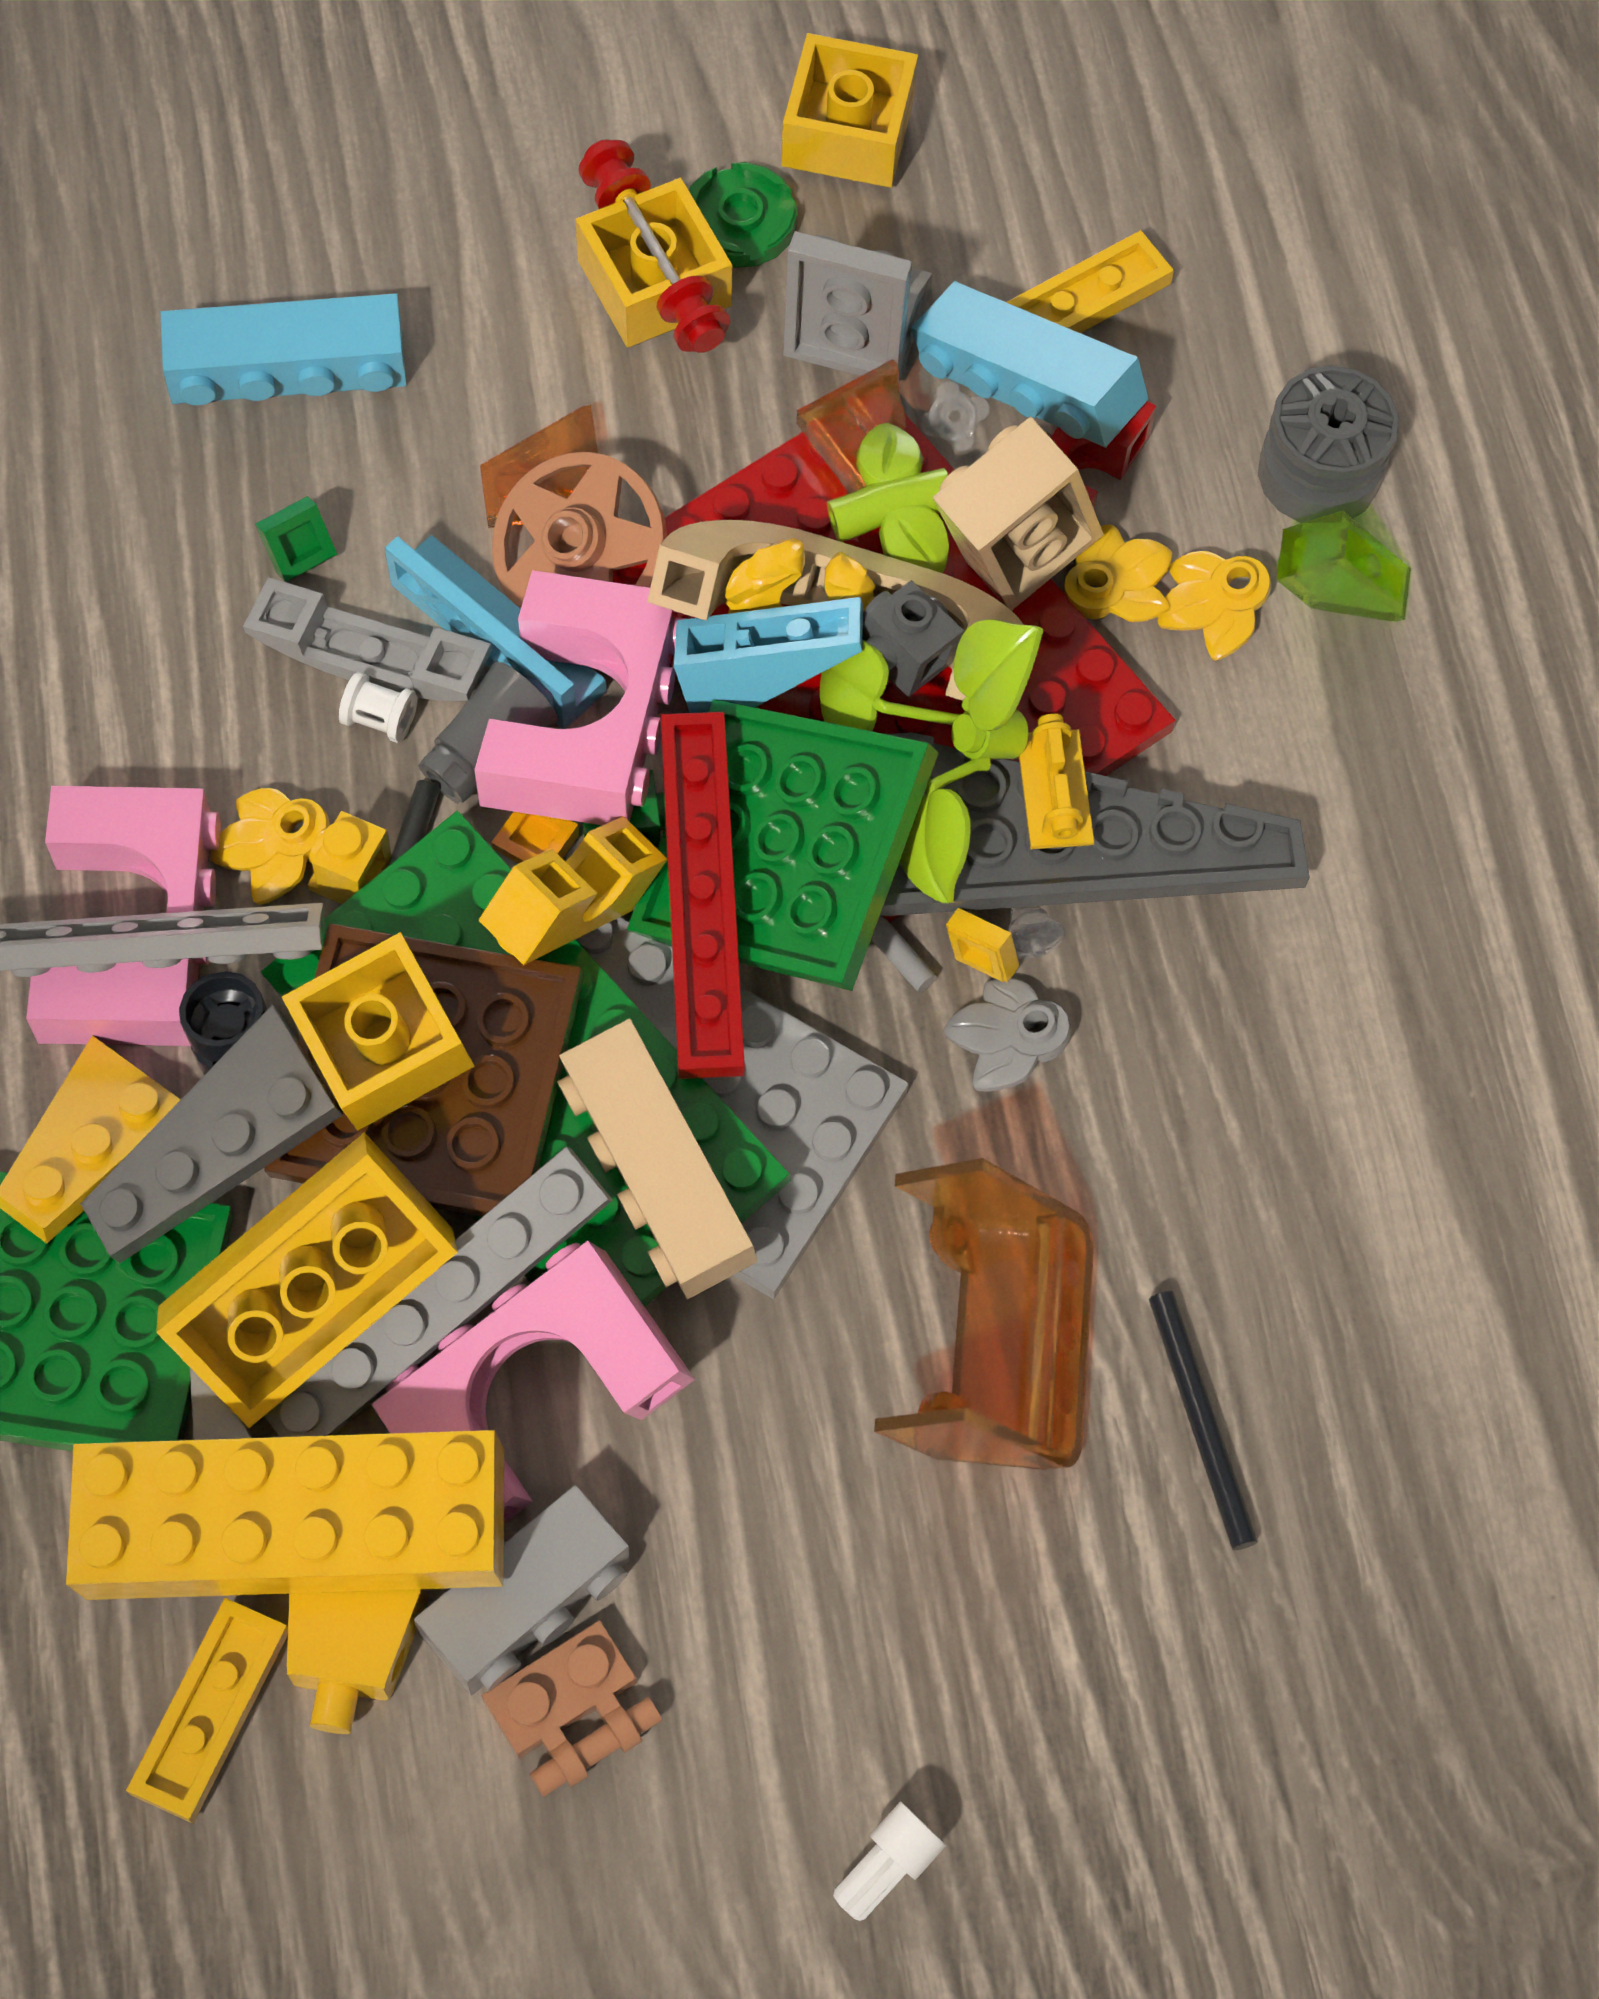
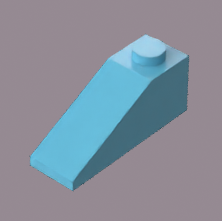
(763, 651)

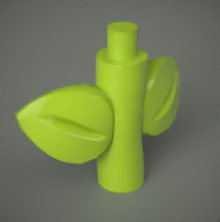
(895, 500)

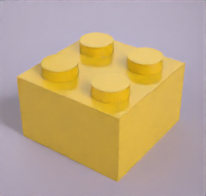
(849, 110)
(377, 1031)

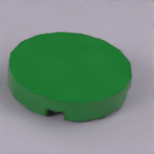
(747, 212)

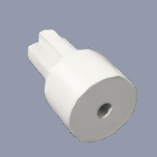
(901, 1849)

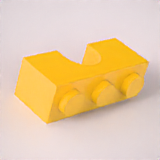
(558, 900)

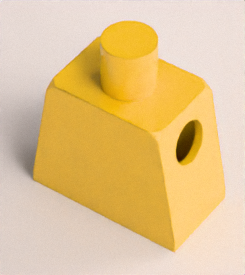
(349, 1648)

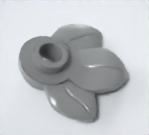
(1001, 1033)

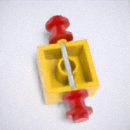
(651, 254)

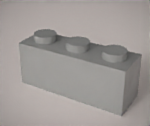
(546, 1575)

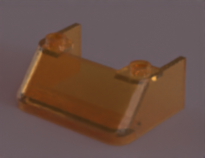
(1017, 1321)

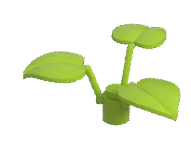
(992, 673)

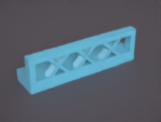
(474, 608)

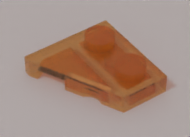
(846, 415)
(567, 435)

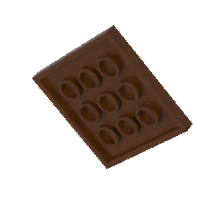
(489, 1125)

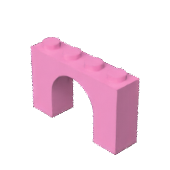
(597, 768)
(144, 833)
(575, 1301)

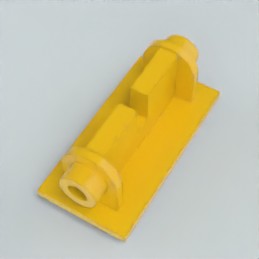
(1055, 786)

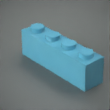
(283, 349)
(1030, 364)

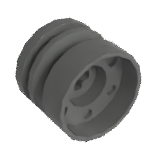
(1327, 443)

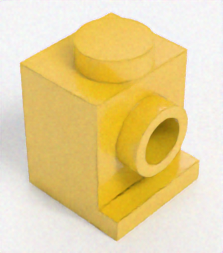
(347, 857)

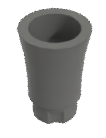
(500, 696)

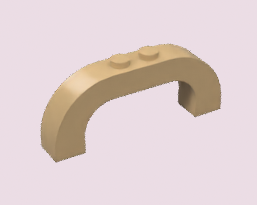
(701, 556)

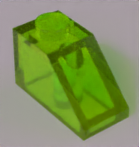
(1343, 569)

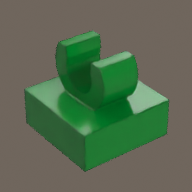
(296, 538)

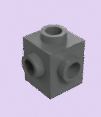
(911, 635)

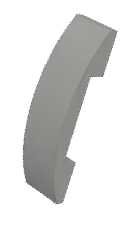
(343, 643)

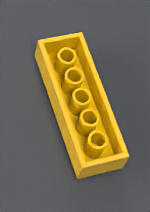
(287, 1515)

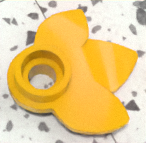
(1124, 578)
(1210, 604)
(265, 841)

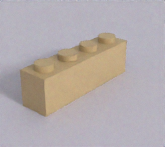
(658, 1160)

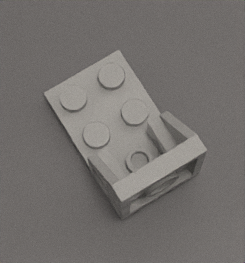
(850, 305)

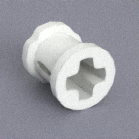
(377, 707)

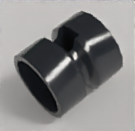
(218, 1013)

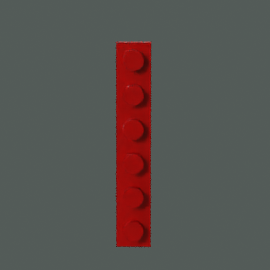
(702, 896)

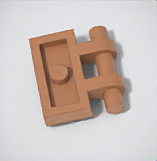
(559, 1692)

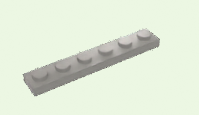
(161, 938)
(487, 1263)

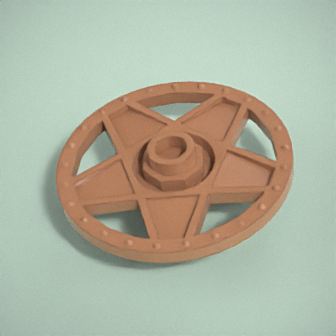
(580, 532)

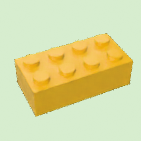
(306, 1280)

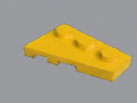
(81, 1138)

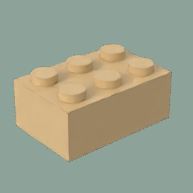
(1018, 512)

